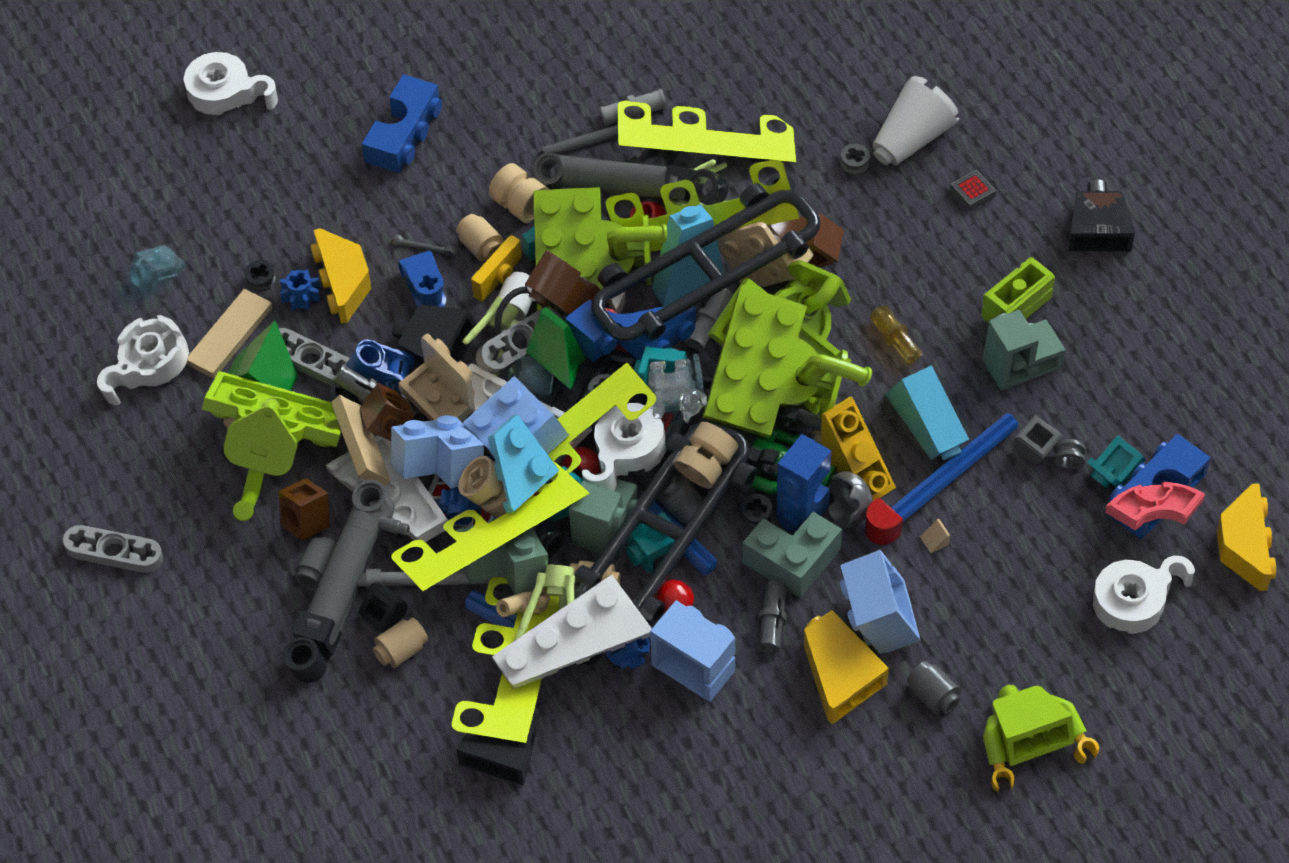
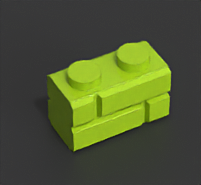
(1021, 290)

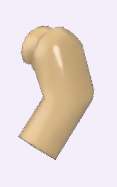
(519, 602)

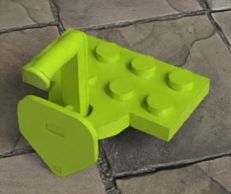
(573, 229)
(811, 288)
(770, 366)
(266, 429)

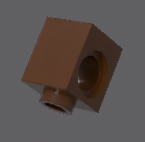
(385, 409)
(304, 509)

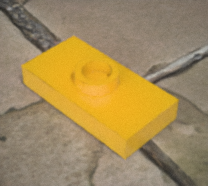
(496, 268)

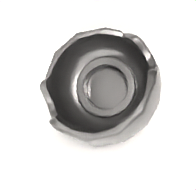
(850, 499)

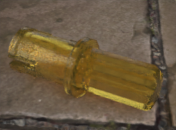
(895, 333)

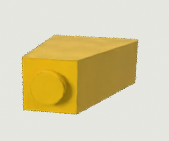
(841, 665)

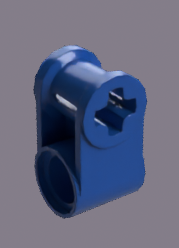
(423, 279)
(382, 363)

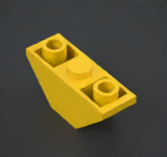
(343, 272)
(854, 447)
(1246, 540)

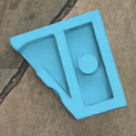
(519, 462)

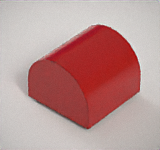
(882, 523)

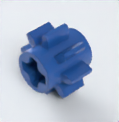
(299, 289)
(454, 503)
(631, 654)

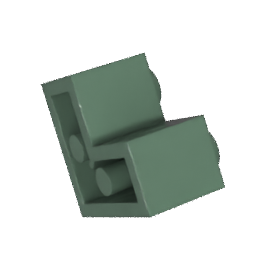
(1020, 349)
(600, 514)
(794, 558)
(516, 560)

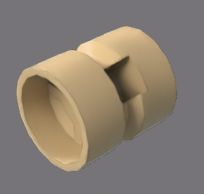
(514, 191)
(703, 458)
(481, 486)

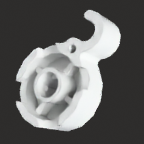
(220, 83)
(147, 356)
(626, 445)
(1143, 582)

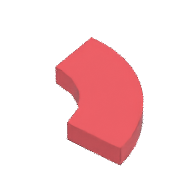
(1154, 502)

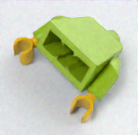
(1029, 726)

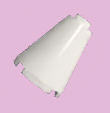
(914, 121)

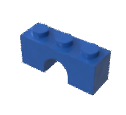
(394, 144)
(1171, 462)
(800, 482)

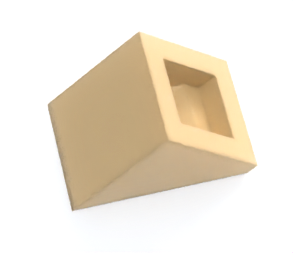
(936, 536)

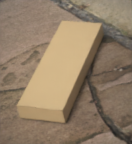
(229, 333)
(360, 442)

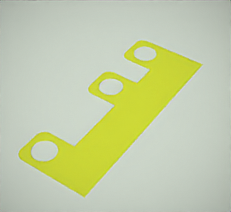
(699, 140)
(718, 211)
(613, 391)
(488, 536)
(513, 708)

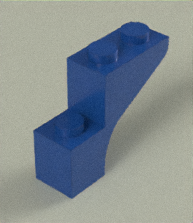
(596, 342)

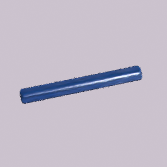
(955, 466)

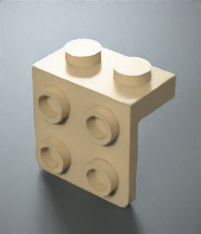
(748, 242)
(440, 383)

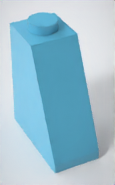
(685, 274)
(928, 413)

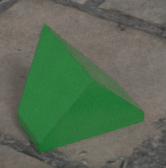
(556, 347)
(266, 360)

